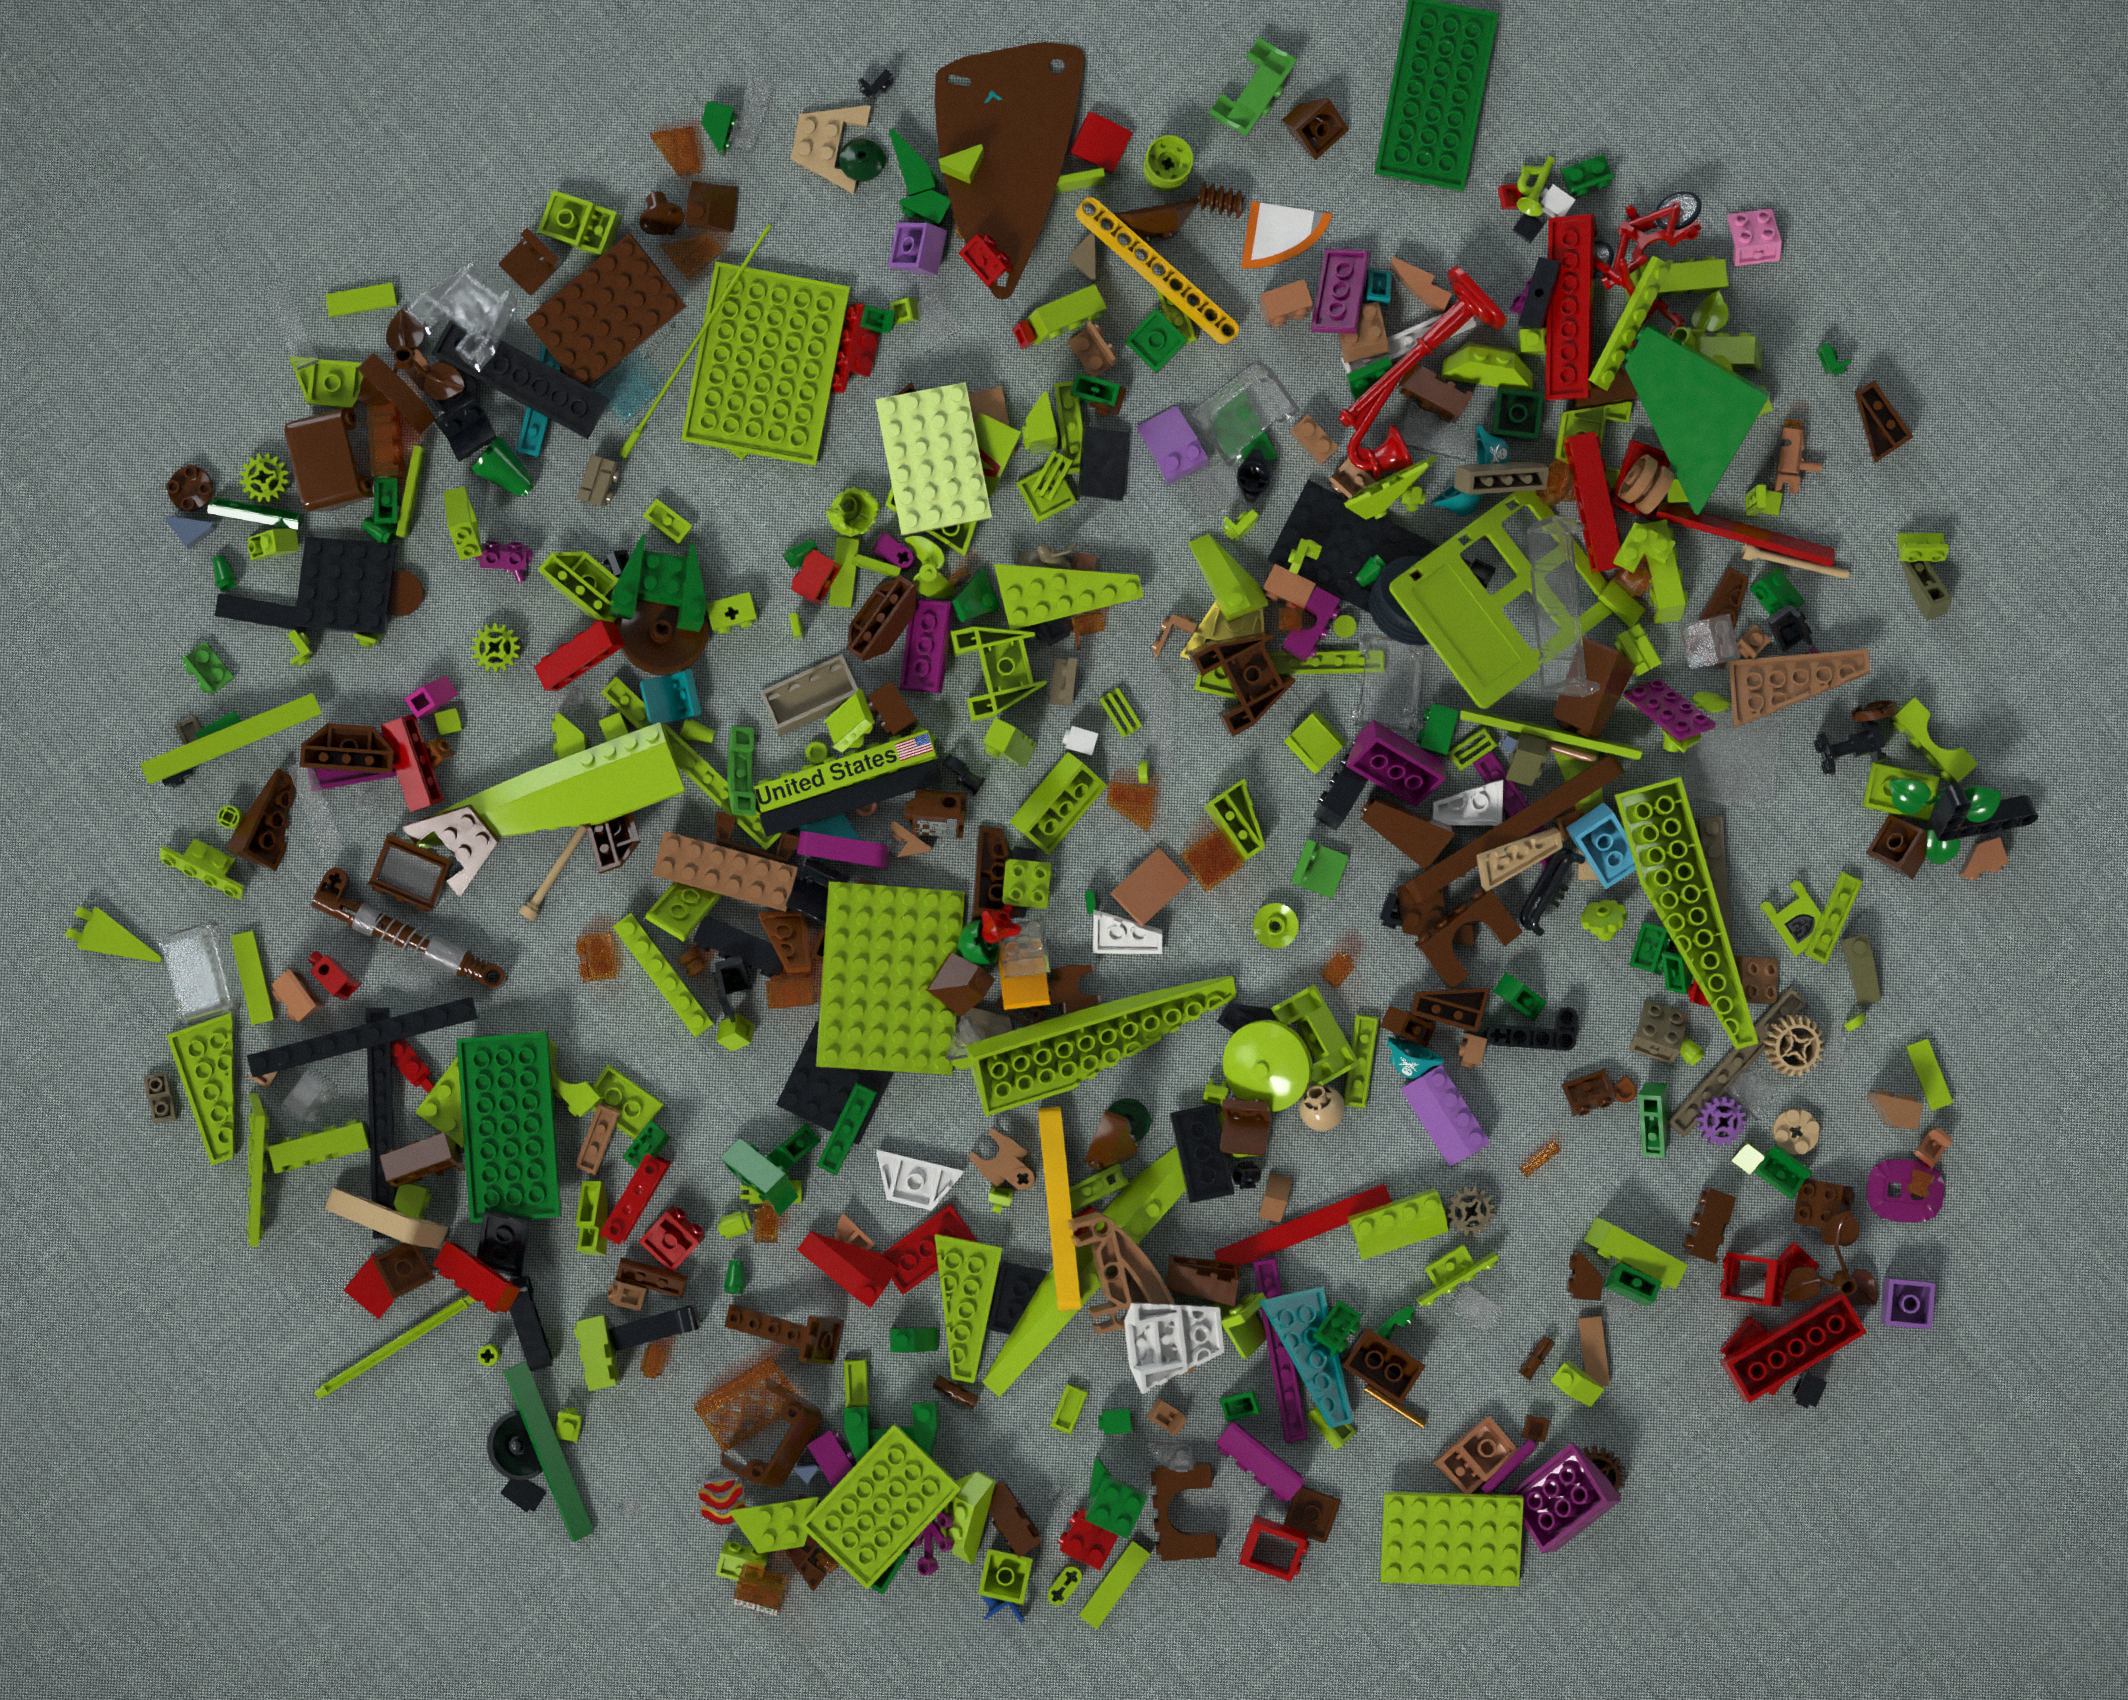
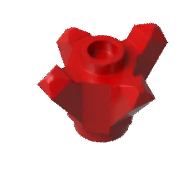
(998, 924)

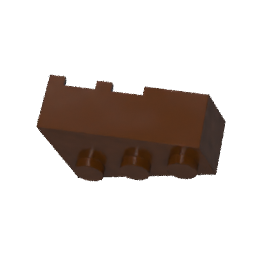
(1452, 1007)

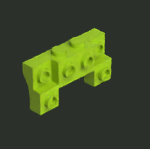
(1320, 1032)

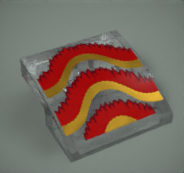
(718, 1497)

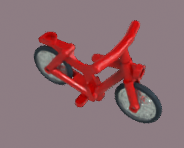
(1673, 214)

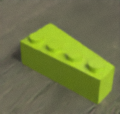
(1689, 275)

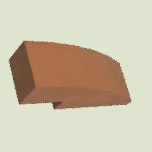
(1420, 285)

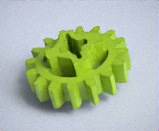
(274, 476)
(488, 655)

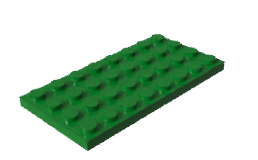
(1436, 94)
(509, 1125)

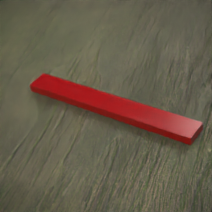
(1746, 533)
(1302, 1227)

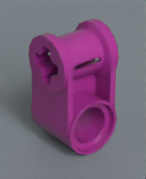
(891, 550)

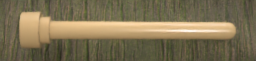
(1753, 552)
(530, 909)

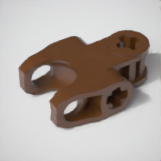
(1065, 988)

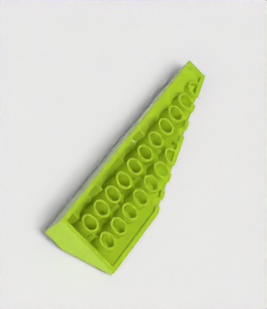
(581, 787)
(1682, 893)
(1078, 1045)

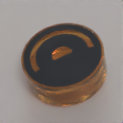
(960, 577)

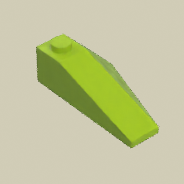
(1379, 496)

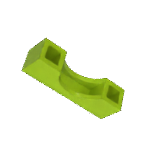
(1913, 720)
(580, 1096)

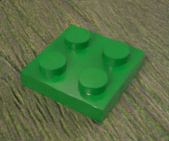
(1156, 341)

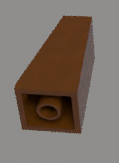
(1593, 711)
(1408, 830)

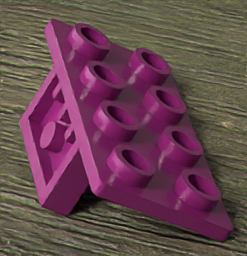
(1669, 709)

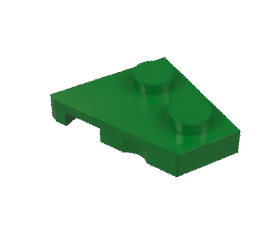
(976, 598)

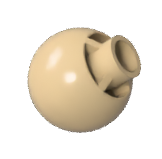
(1321, 1108)

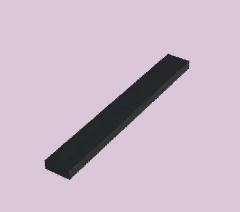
(850, 798)

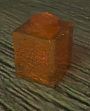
(1337, 969)

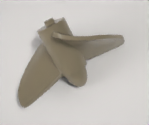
(1047, 557)

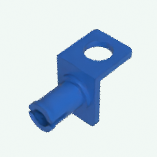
(996, 1605)

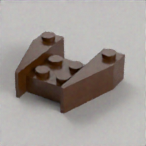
(1249, 675)

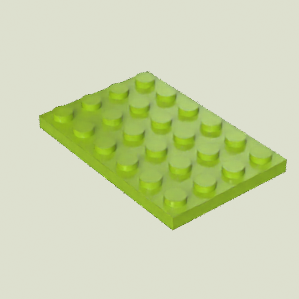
(881, 1506)
(1451, 1538)

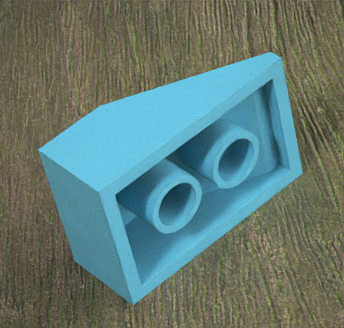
(1603, 844)

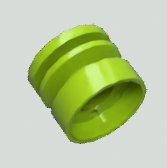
(1168, 150)

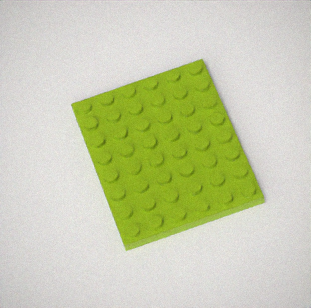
(766, 364)
(875, 977)

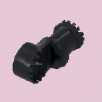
(966, 777)

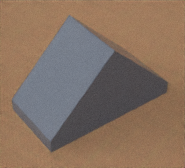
(190, 530)

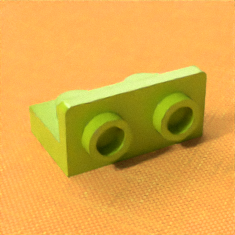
(1244, 524)
(1922, 547)
(734, 1556)

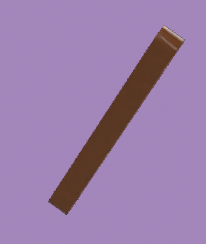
(1515, 827)

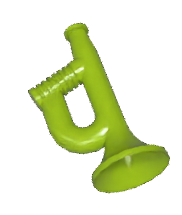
(1530, 205)

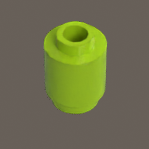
(734, 1224)

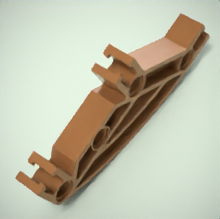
(1116, 1248)

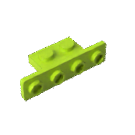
(206, 865)
(1451, 1270)

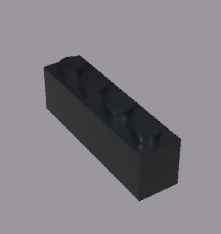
(734, 943)

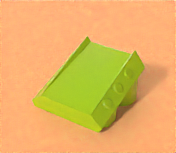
(850, 722)
(1315, 741)

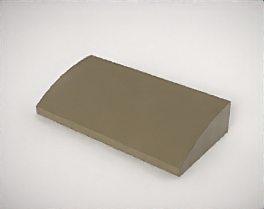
(809, 695)

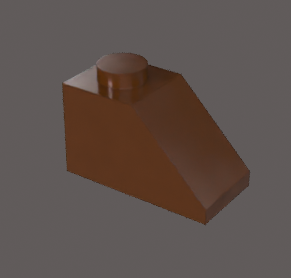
(1407, 1026)

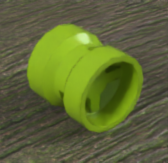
(233, 818)

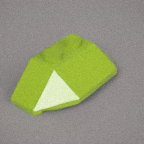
(1488, 367)
(581, 582)
(969, 1514)

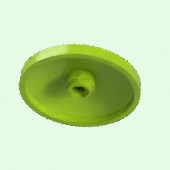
(1267, 1064)

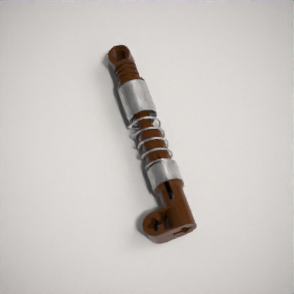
(437, 950)

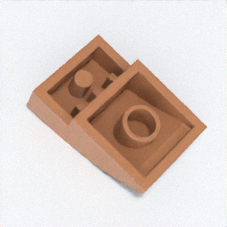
(1475, 1456)

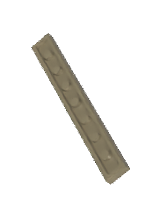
(1719, 1079)

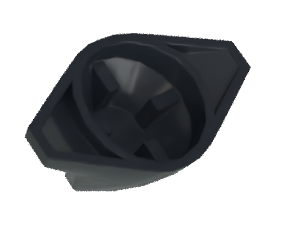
(1253, 476)

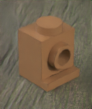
(1472, 1050)

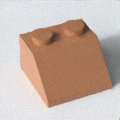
(296, 995)

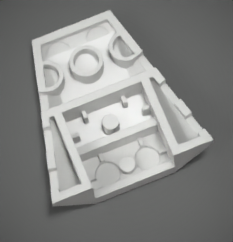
(1170, 1340)

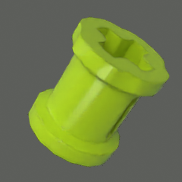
(484, 1359)

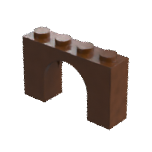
(1437, 943)
(1173, 1542)

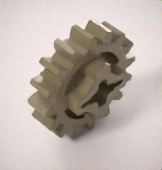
(1463, 1219)

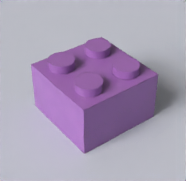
(1907, 1303)

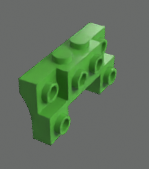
(1263, 87)

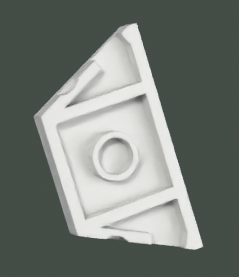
(915, 1180)

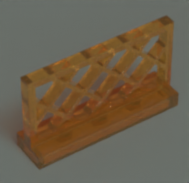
(731, 1391)

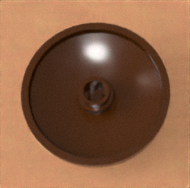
(656, 642)

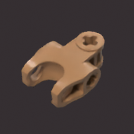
(1006, 1164)

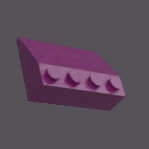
(1564, 1498)

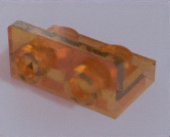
(596, 957)

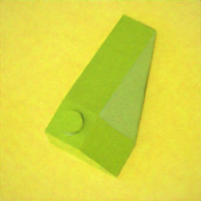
(1229, 582)

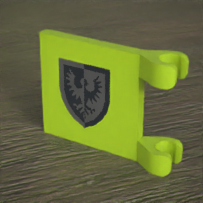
(1796, 921)

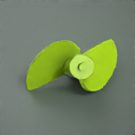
(929, 579)

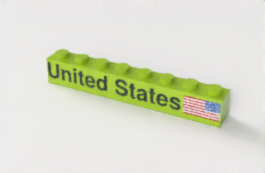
(846, 771)

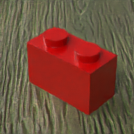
(815, 576)

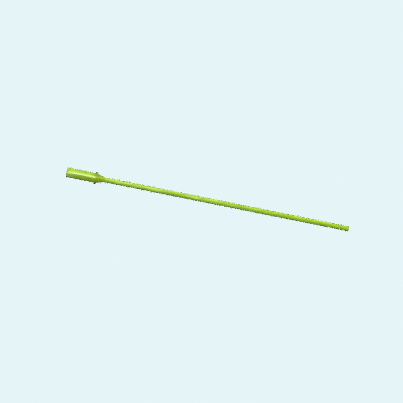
(636, 433)

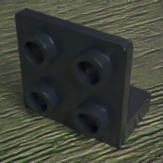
(466, 428)

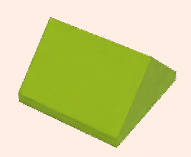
(1005, 1576)

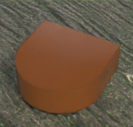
(1625, 1090)

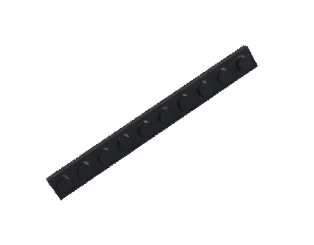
(362, 1037)
(380, 1114)

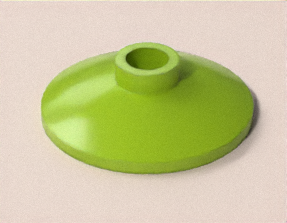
(1287, 925)

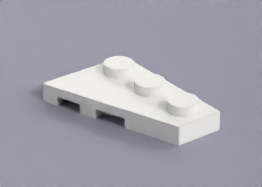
(1124, 936)

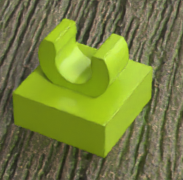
(1214, 1094)
(1000, 1197)

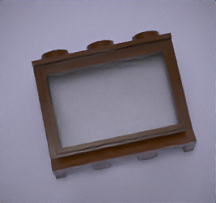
(411, 872)

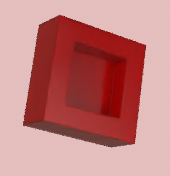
(1509, 196)
(1024, 334)

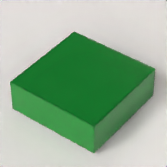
(1090, 901)

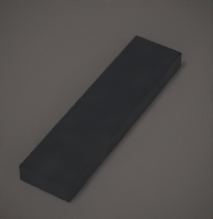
(256, 612)

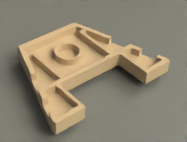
(819, 141)

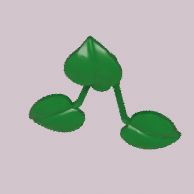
(1911, 794)

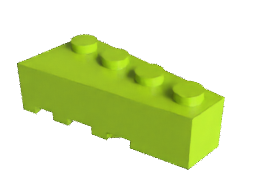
(954, 537)
(1666, 580)
(1008, 743)
(319, 1147)
(1635, 1253)

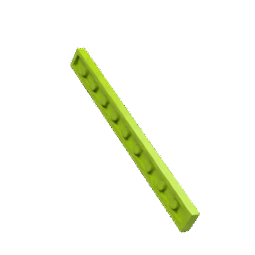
(687, 760)

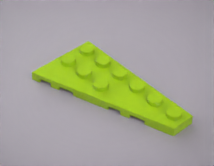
(207, 1073)

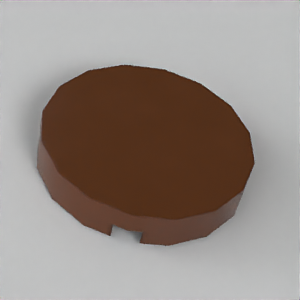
(406, 594)
(1874, 711)

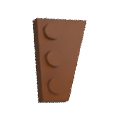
(789, 938)

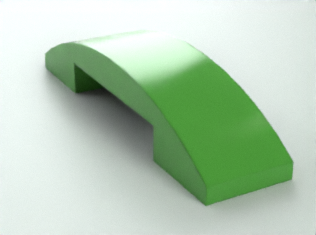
(740, 771)

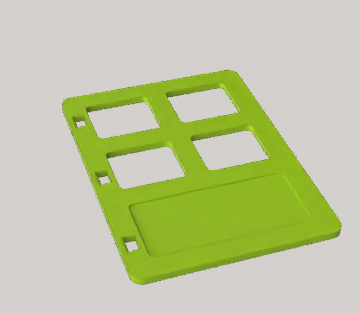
(1467, 621)

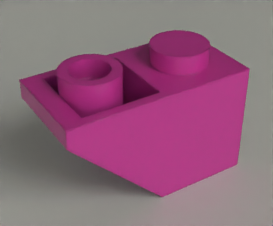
(431, 697)

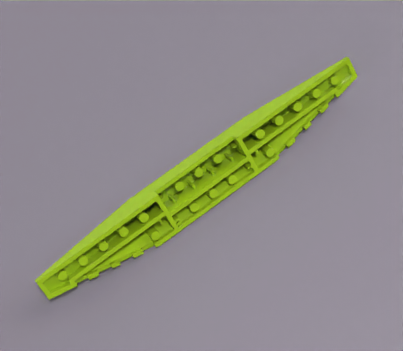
(1136, 1213)

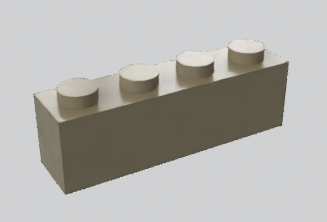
(1501, 477)

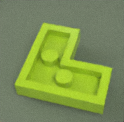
(1640, 542)

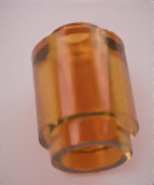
(653, 1360)

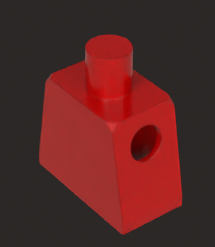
(333, 976)

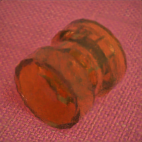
(692, 962)
(1920, 1183)

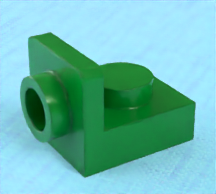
(1829, 357)

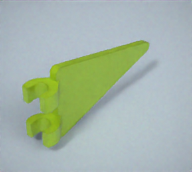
(109, 937)

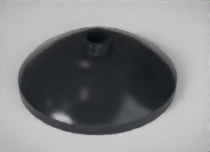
(511, 1463)

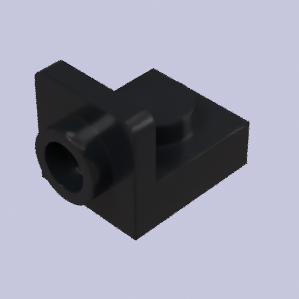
(1390, 907)

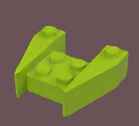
(1003, 668)

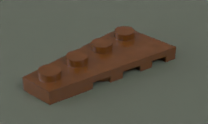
(1727, 598)

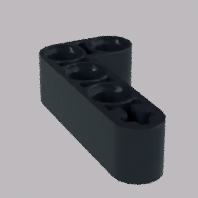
(1530, 1033)
(529, 1326)
(655, 1327)

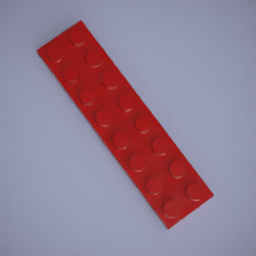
(1570, 309)

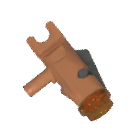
(1788, 456)

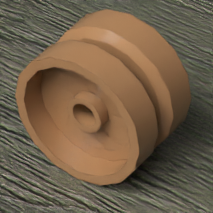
(1646, 484)

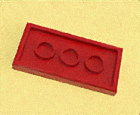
(917, 1251)

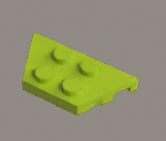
(330, 383)
(775, 1524)

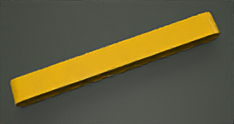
(1145, 269)
(1059, 1208)

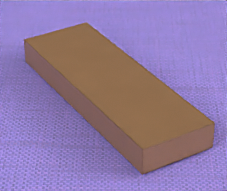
(597, 1138)
(1594, 1349)

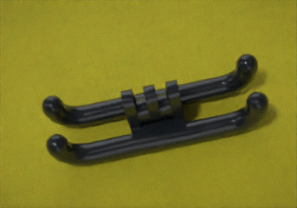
(1548, 889)

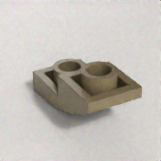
(160, 1098)

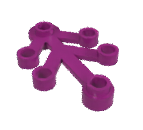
(928, 1565)

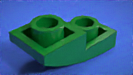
(1401, 1316)

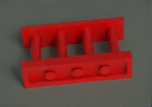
(635, 1198)

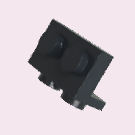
(1789, 627)

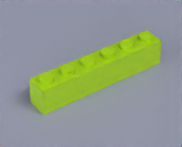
(664, 975)

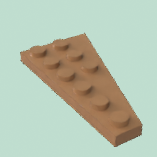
(1776, 683)

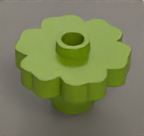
(1603, 918)

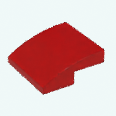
(1100, 142)

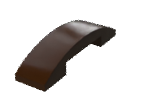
(397, 392)

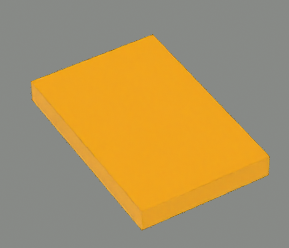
(1024, 989)

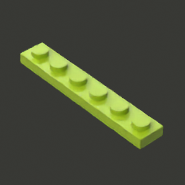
(1629, 323)

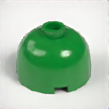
(975, 947)

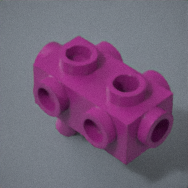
(511, 557)

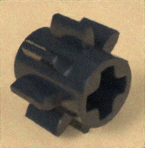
(1246, 1175)

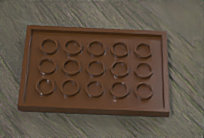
(606, 312)

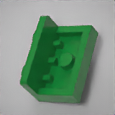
(1776, 591)
(1783, 1171)

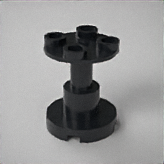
(1858, 744)

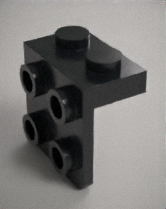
(811, 890)
(730, 978)

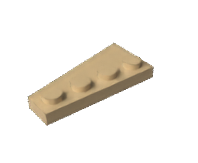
(1510, 859)

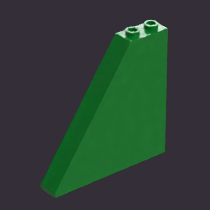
(1694, 408)

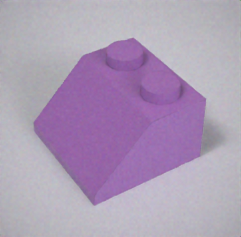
(917, 248)

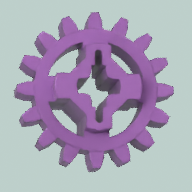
(1728, 1115)

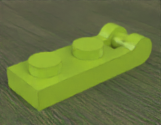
(1096, 1188)

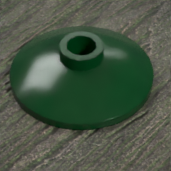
(858, 168)

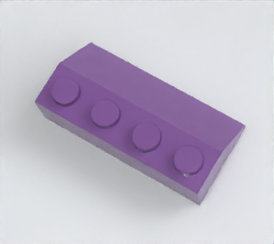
(1445, 1115)

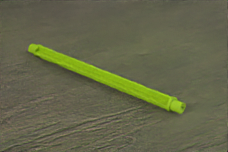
(393, 1346)

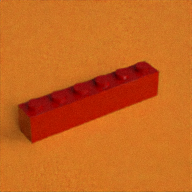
(1593, 500)

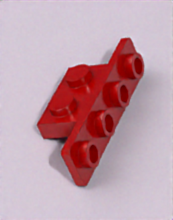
(856, 349)

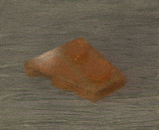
(679, 149)
(692, 254)
(1132, 802)

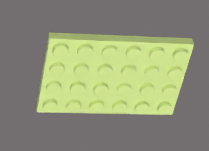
(933, 458)

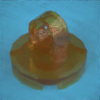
(1559, 484)

